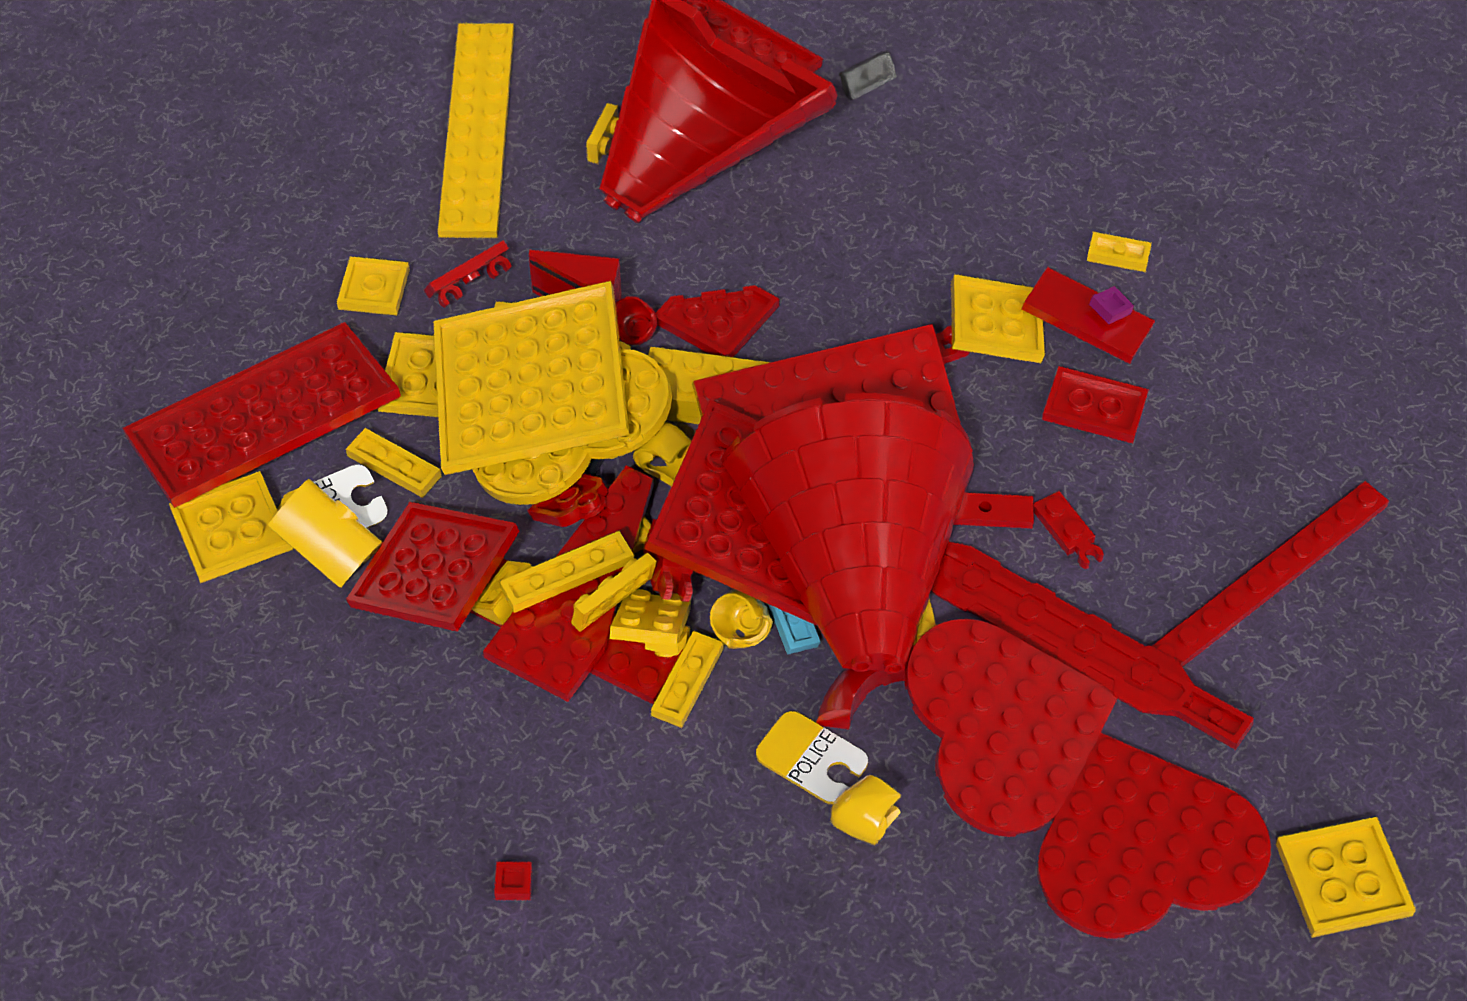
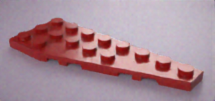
(540, 639)

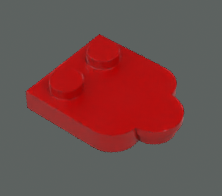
(578, 502)

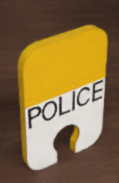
(339, 487)
(805, 752)

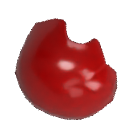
(635, 320)

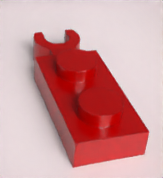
(1067, 528)

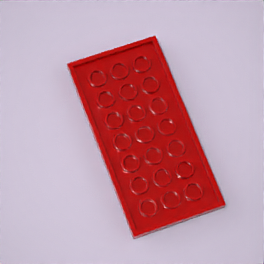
(891, 364)
(260, 413)

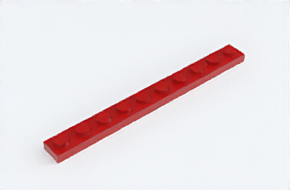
(1272, 574)

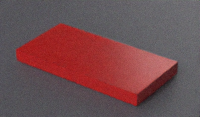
(1067, 307)

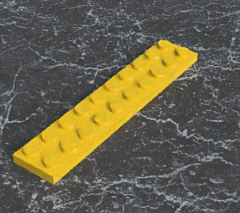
(476, 131)

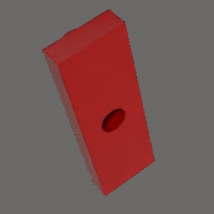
(998, 509)

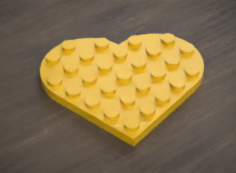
(551, 473)

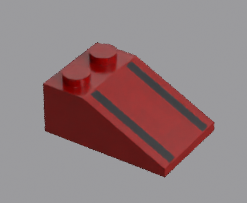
(564, 271)

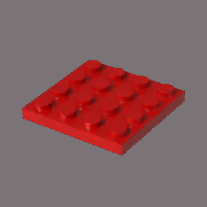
(433, 566)

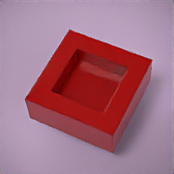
(513, 881)

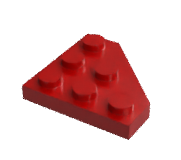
(717, 319)

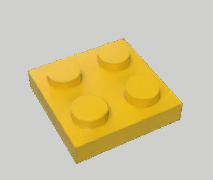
(373, 286)

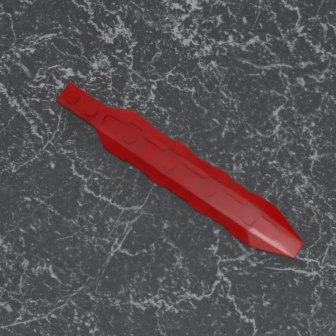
(1083, 642)

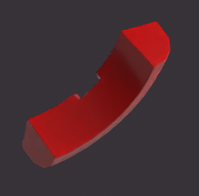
(848, 693)

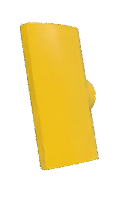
(325, 532)

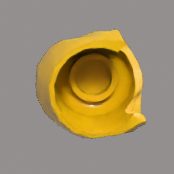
(668, 444)
(742, 613)
(866, 809)

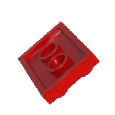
(1095, 404)

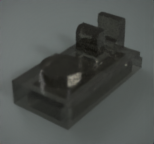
(867, 75)

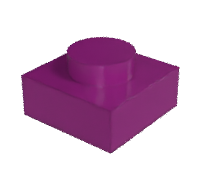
(1111, 305)

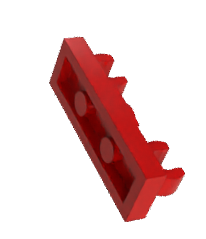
(468, 273)

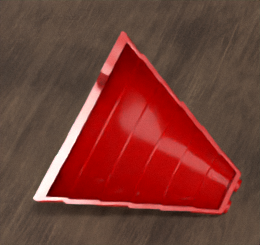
(698, 110)
(857, 512)

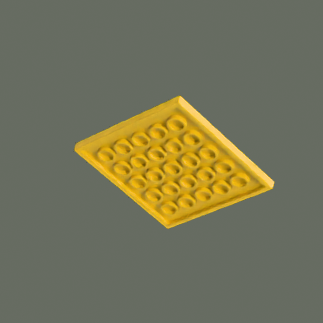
(529, 378)

